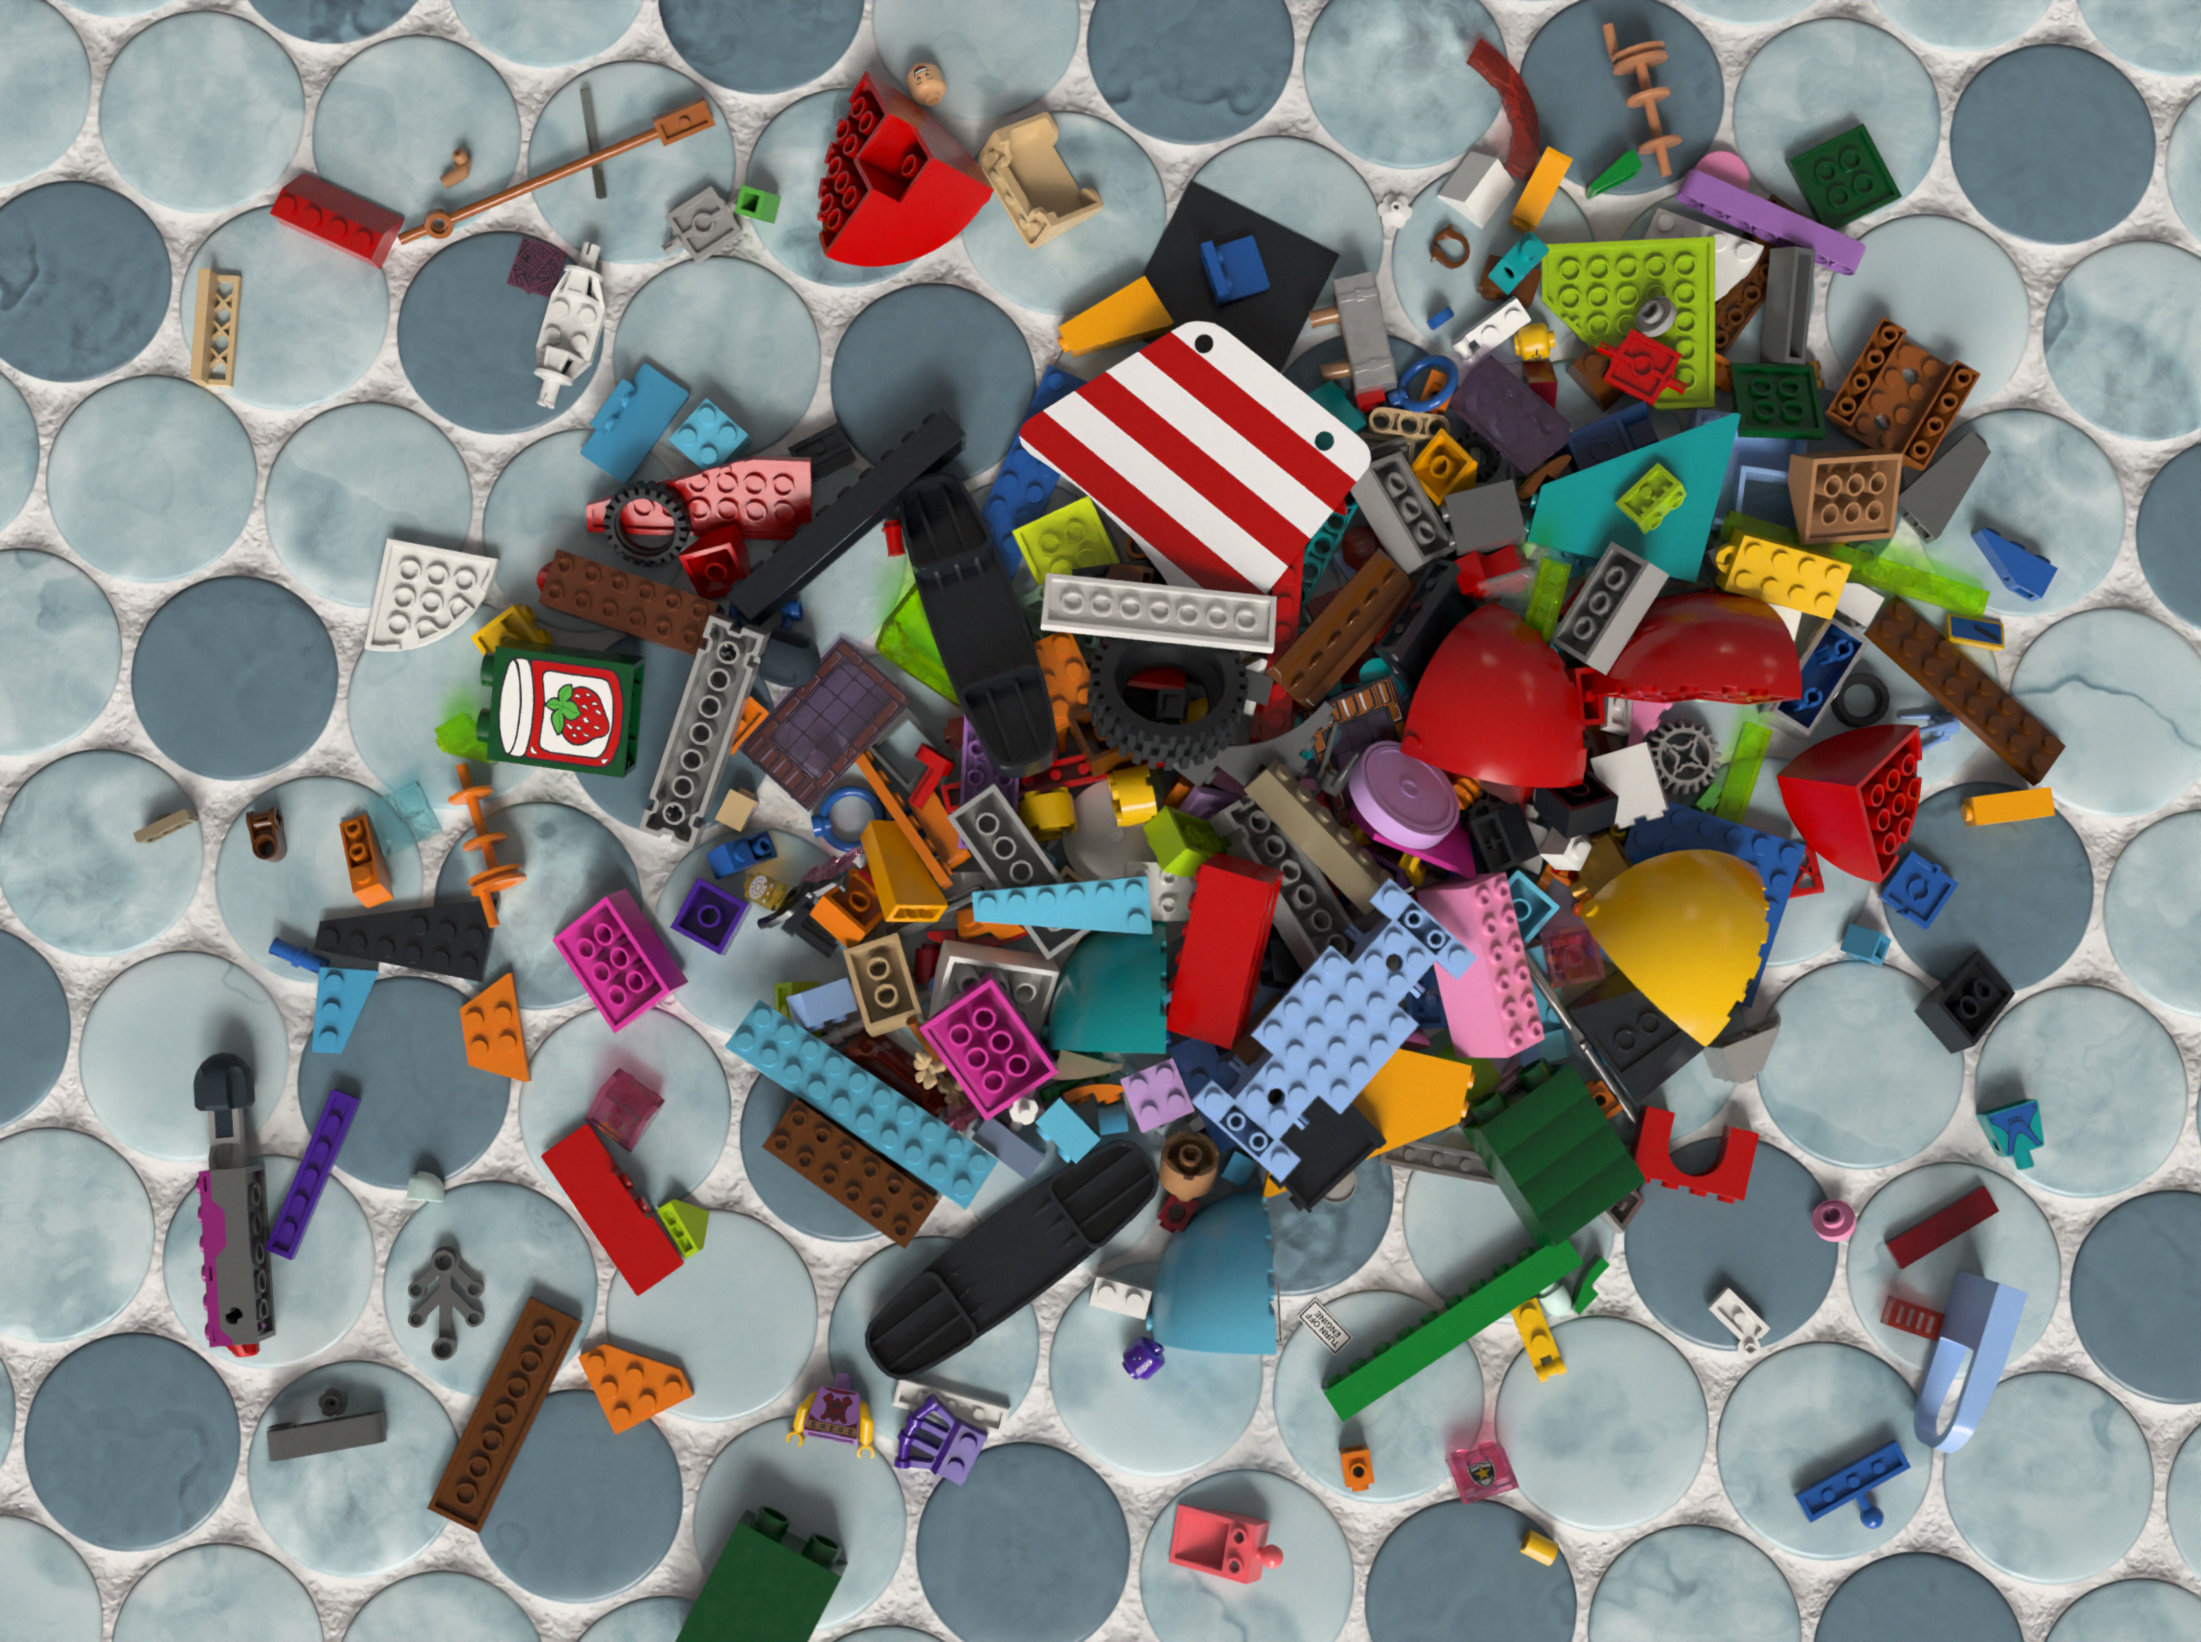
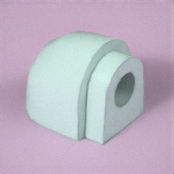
(425, 1187)
(1555, 1299)

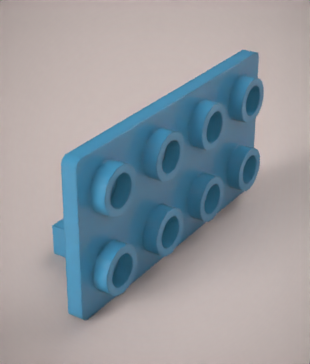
(633, 422)

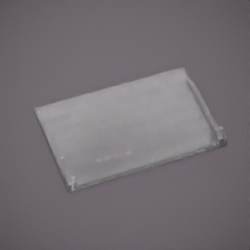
(1510, 590)

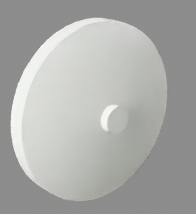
(1101, 846)

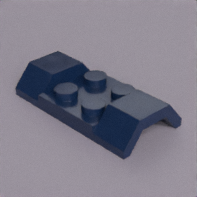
(1607, 439)
(1198, 1064)

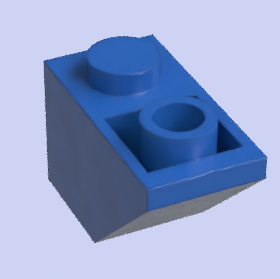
(741, 855)

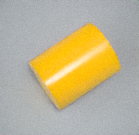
(1539, 1547)

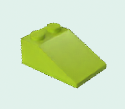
(1182, 841)

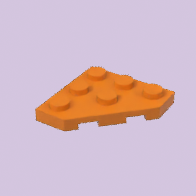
(632, 1384)

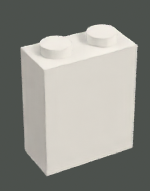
(1635, 779)

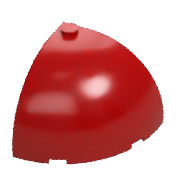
(1856, 796)

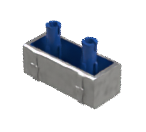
(1824, 665)

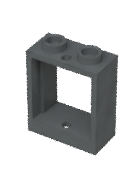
(892, 728)

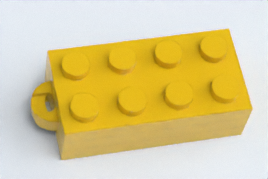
(1781, 573)

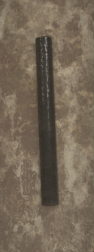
(593, 142)

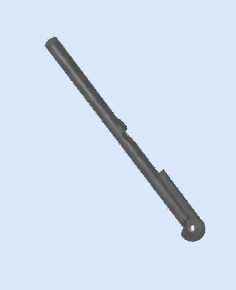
(1579, 1039)

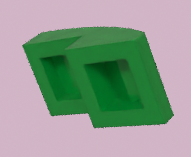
(1583, 1292)

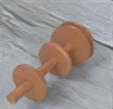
(1638, 60)

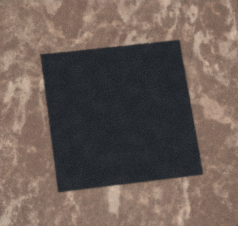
(1262, 321)

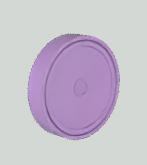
(1403, 796)

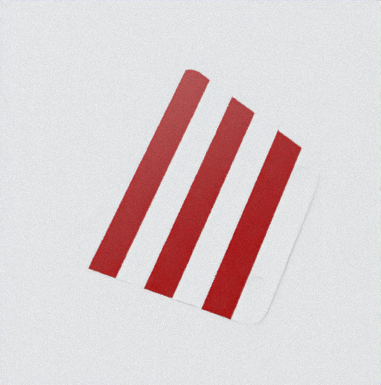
(1202, 458)

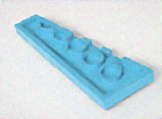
(1084, 905)

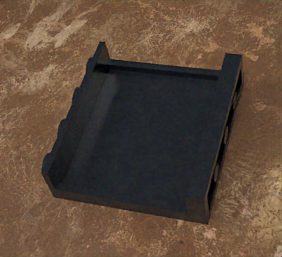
(1424, 623)
(1327, 1148)

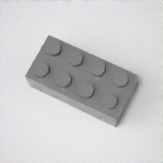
(1401, 514)
(1609, 607)

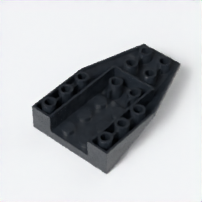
(1633, 1034)

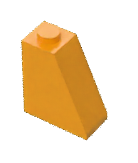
(1539, 191)
(2007, 807)

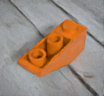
(365, 862)

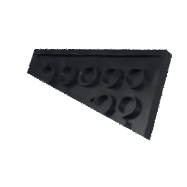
(431, 939)

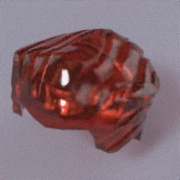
(1359, 545)

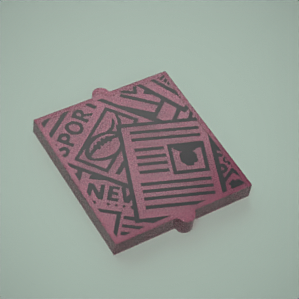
(536, 268)

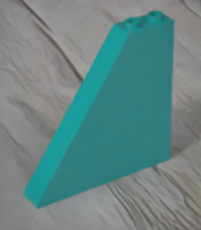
(1581, 514)

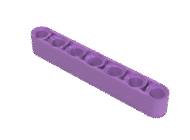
(1769, 221)

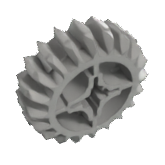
(1692, 763)

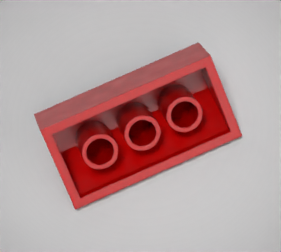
(337, 219)

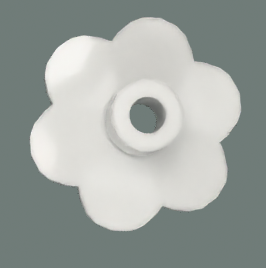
(1393, 216)

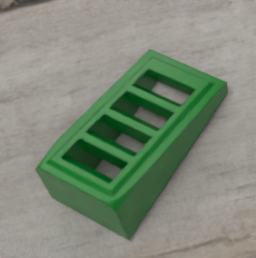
(1619, 172)

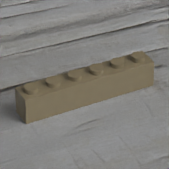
(1318, 834)

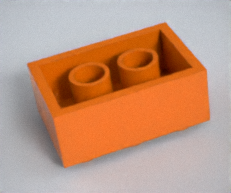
(1064, 674)

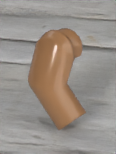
(460, 170)

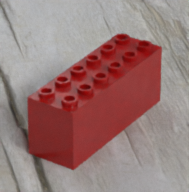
(1223, 949)

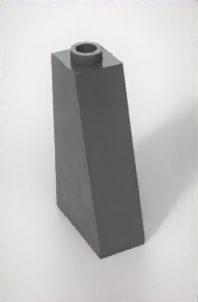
(1938, 490)

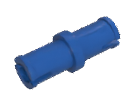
(297, 955)

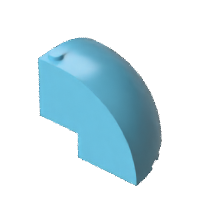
(1216, 1282)

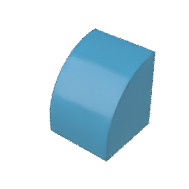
(1865, 944)
(1112, 1118)
(1238, 1168)

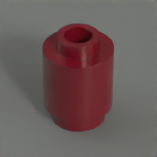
(925, 962)

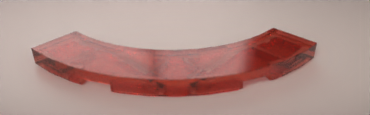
(1517, 105)

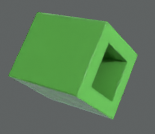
(757, 204)

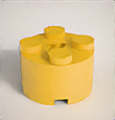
(1132, 796)
(1048, 814)

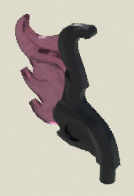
(813, 884)

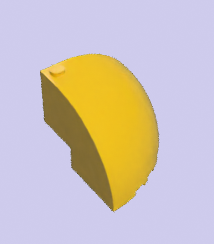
(1685, 933)

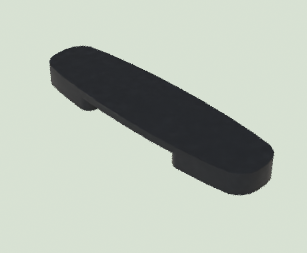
(978, 626)
(1011, 1259)

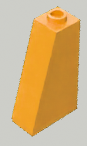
(1116, 321)
(899, 875)

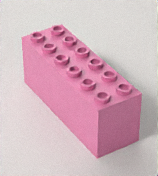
(1493, 1002)

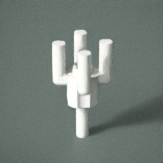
(1024, 1111)

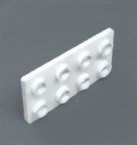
(1167, 892)

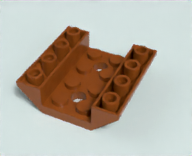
(1914, 412)

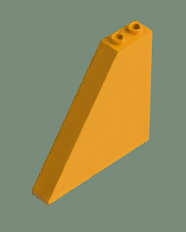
(1409, 1100)

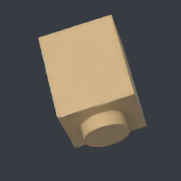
(737, 809)

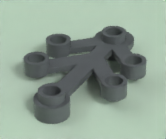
(445, 1298)

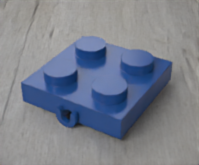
(1918, 890)

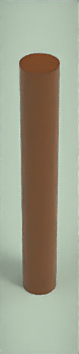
(914, 1025)

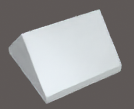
(1477, 188)

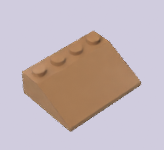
(1844, 494)

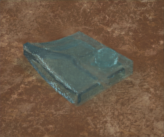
(403, 818)

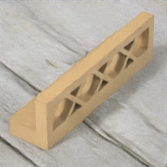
(205, 329)

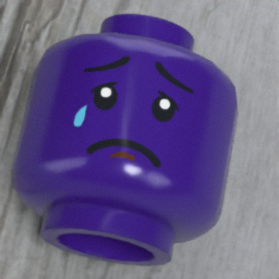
(1143, 1358)

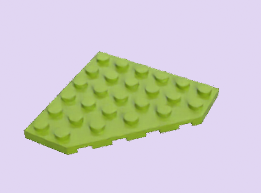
(1605, 284)

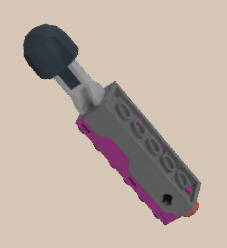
(233, 1214)

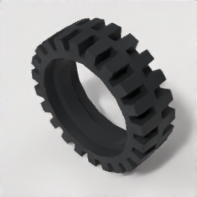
(631, 549)

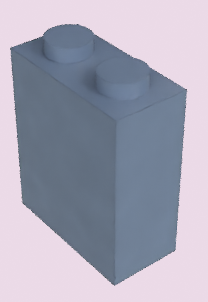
(1008, 1146)

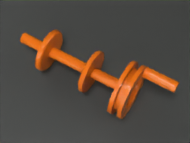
(496, 877)

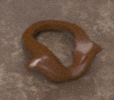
(1438, 255)

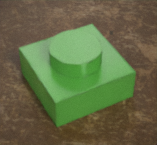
(1707, 798)

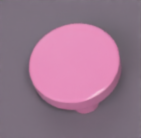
(1725, 167)

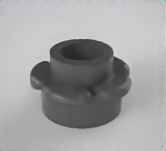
(340, 1402)

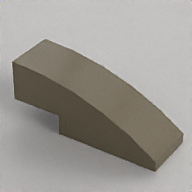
(1083, 1065)

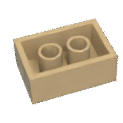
(884, 984)

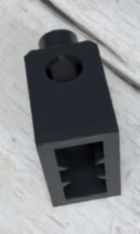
(1279, 966)

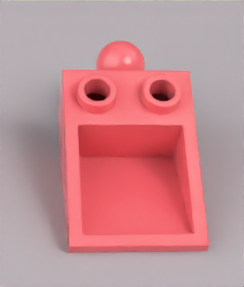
(1223, 1544)

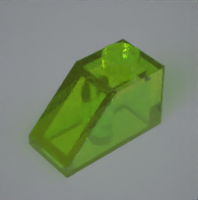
(460, 739)

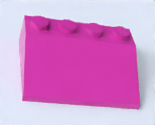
(1450, 853)
(620, 960)
(989, 1046)

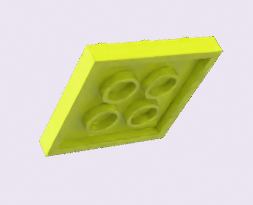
(1065, 541)

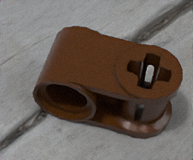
(266, 828)

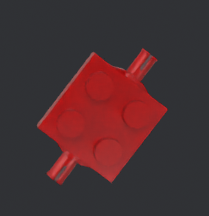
(1642, 367)

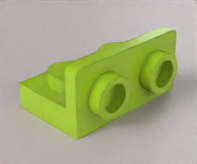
(1652, 498)

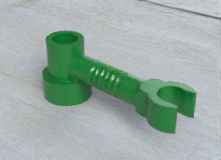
(1054, 1090)

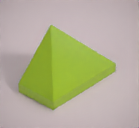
(686, 1225)

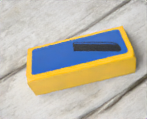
(1974, 632)

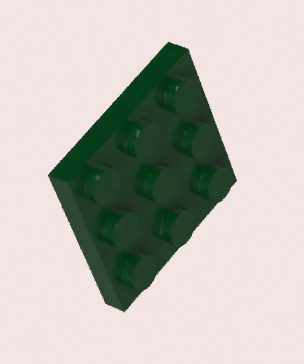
(1844, 179)
(1776, 401)

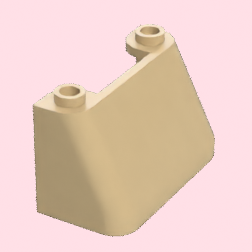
(1035, 181)

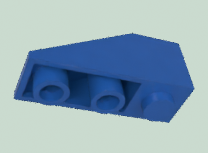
(2015, 567)

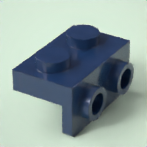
(1428, 1007)

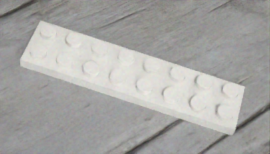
(1159, 613)

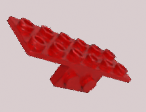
(613, 1209)

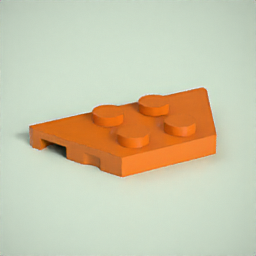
(495, 1031)

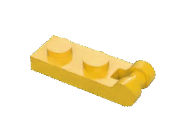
(1537, 1339)

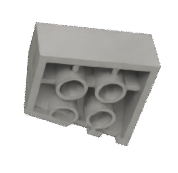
(1742, 1052)

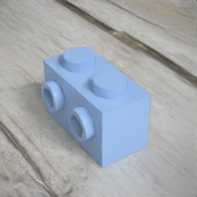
(822, 1003)

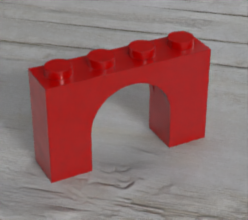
(1725, 1177)

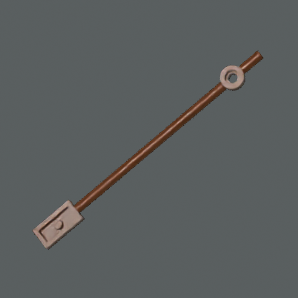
(669, 127)

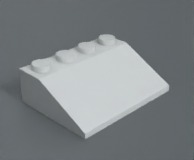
(1023, 975)

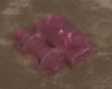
(962, 1117)

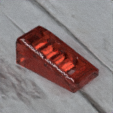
(1891, 1311)

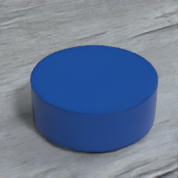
(1440, 318)

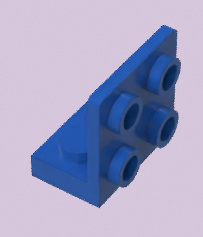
(1234, 269)

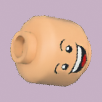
(925, 84)

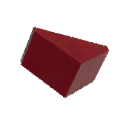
(1541, 379)

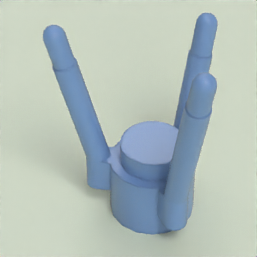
(1942, 726)

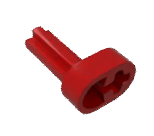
(938, 766)

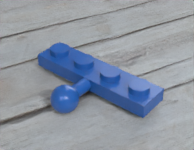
(1853, 1483)

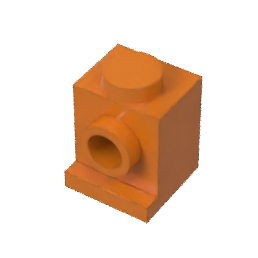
(1434, 384)
(1610, 1105)
(1352, 1457)

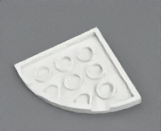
(1733, 254)
(425, 594)

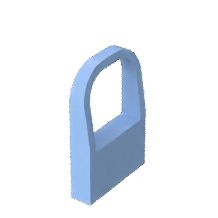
(1976, 1317)

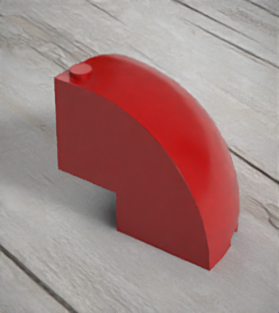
(894, 181)
(1705, 650)
(1498, 706)

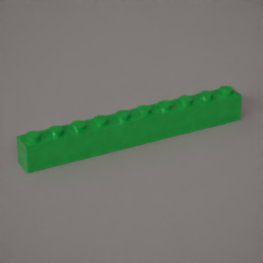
(1448, 1327)

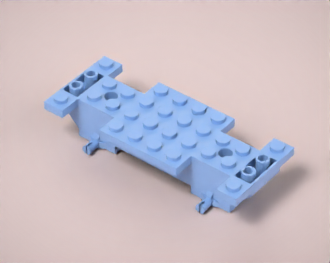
(1333, 1028)

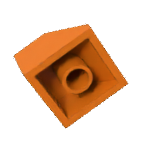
(851, 913)

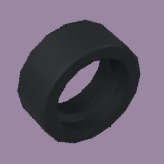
(1881, 695)

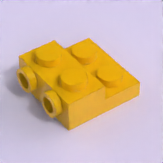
(513, 623)

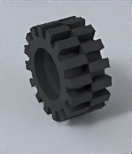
(1493, 456)

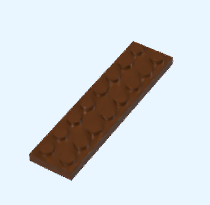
(1964, 690)
(505, 1414)

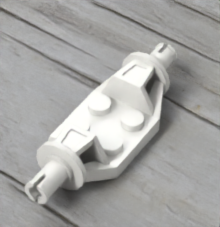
(570, 326)

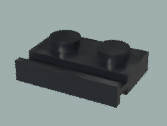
(828, 451)

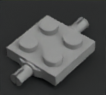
(703, 225)

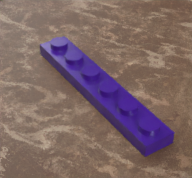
(313, 1174)

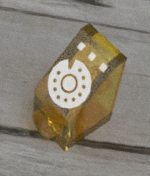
(765, 890)

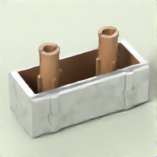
(1363, 335)

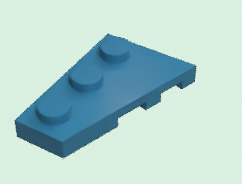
(338, 1005)

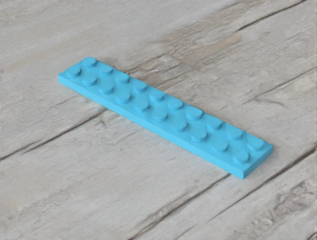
(862, 1104)

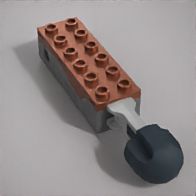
(661, 615)

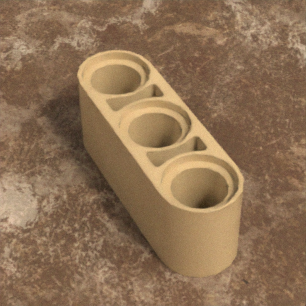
(1394, 418)

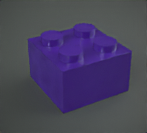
(711, 916)

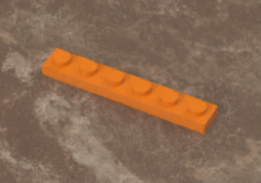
(907, 824)

